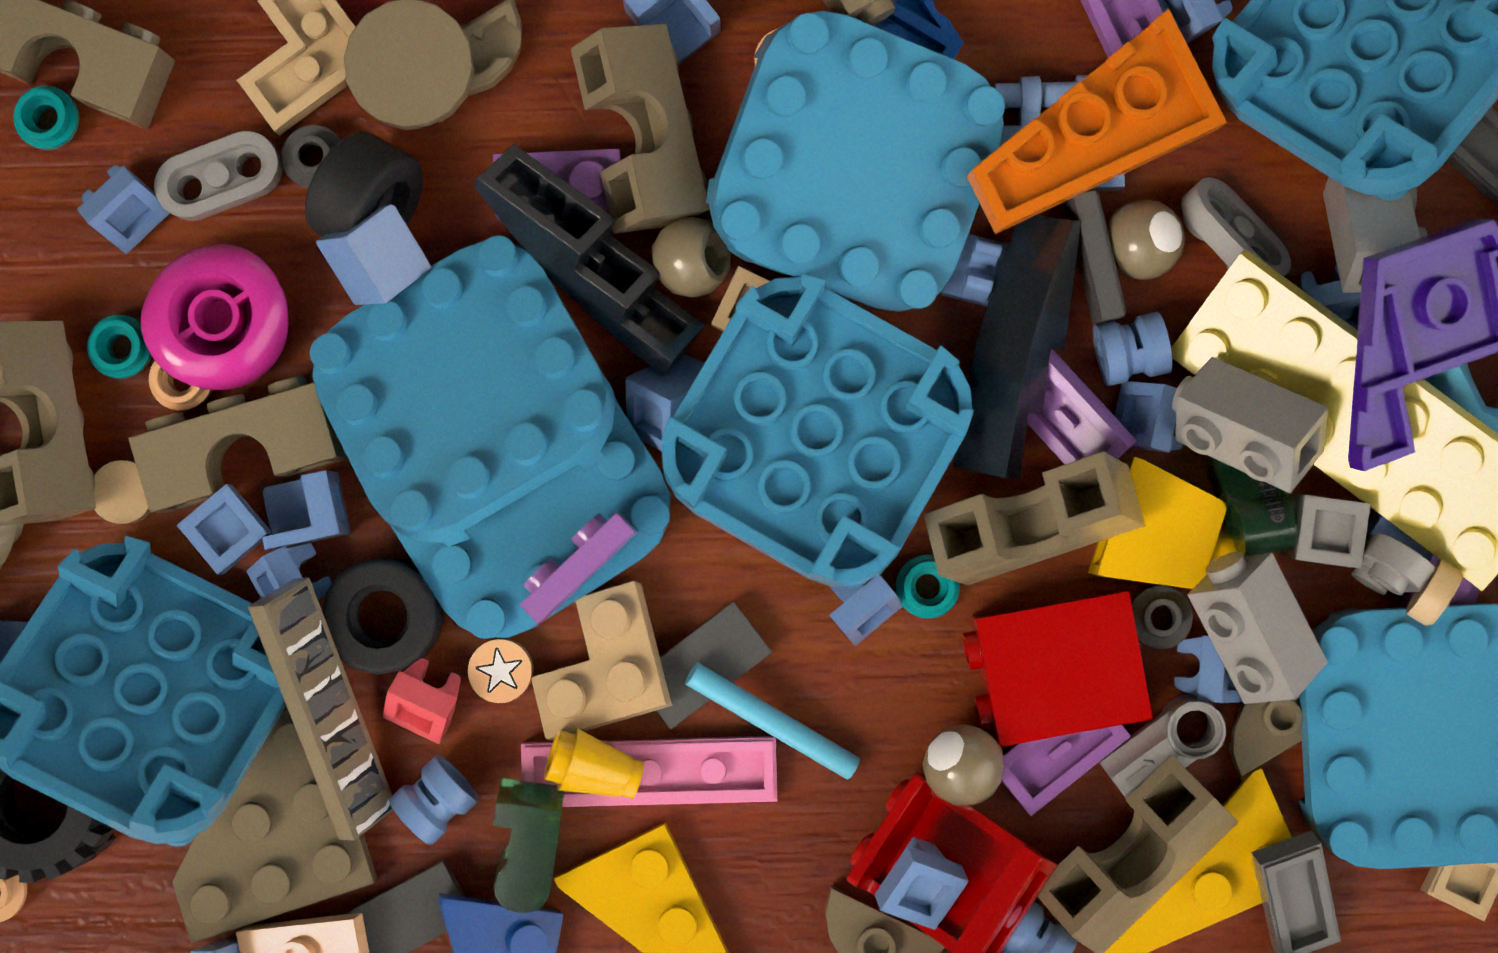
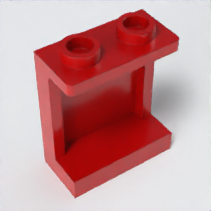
(1058, 669)
(1000, 867)

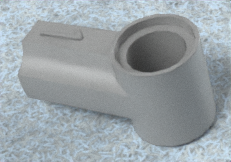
(1158, 740)

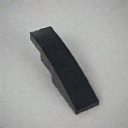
(575, 248)
(1014, 344)

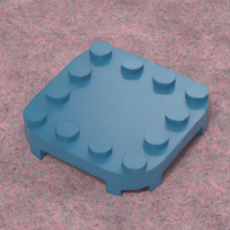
(1361, 85)
(855, 161)
(462, 392)
(816, 431)
(484, 576)
(137, 694)
(1404, 738)

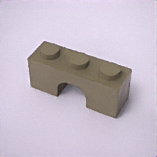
(118, 70)
(638, 77)
(183, 458)
(51, 469)
(1072, 510)
(1111, 889)

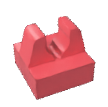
(419, 705)

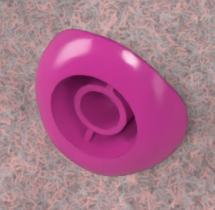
(215, 317)

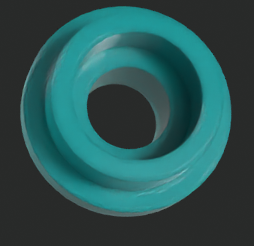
(28, 113)
(101, 347)
(912, 602)

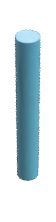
(772, 720)

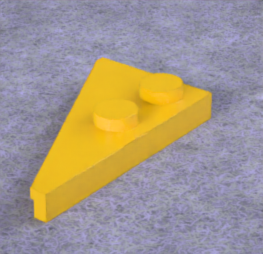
(1221, 880)
(645, 895)

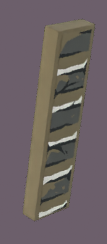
(322, 707)

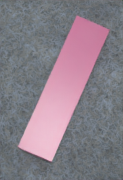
(680, 770)

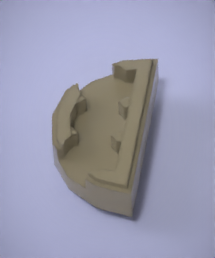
(494, 44)
(1263, 732)
(863, 928)

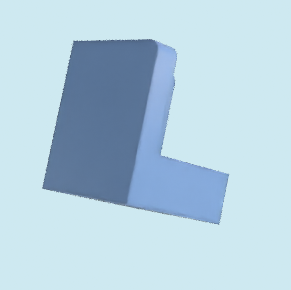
(688, 21)
(375, 257)
(656, 397)
(305, 510)

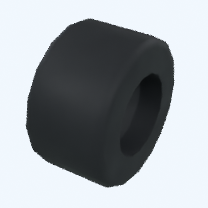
(359, 179)
(343, 606)

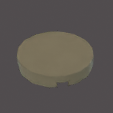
(409, 64)

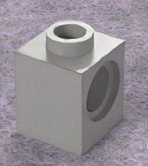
(1329, 530)

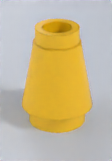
(591, 766)

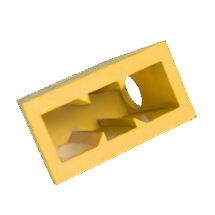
(1177, 537)

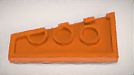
(1113, 121)

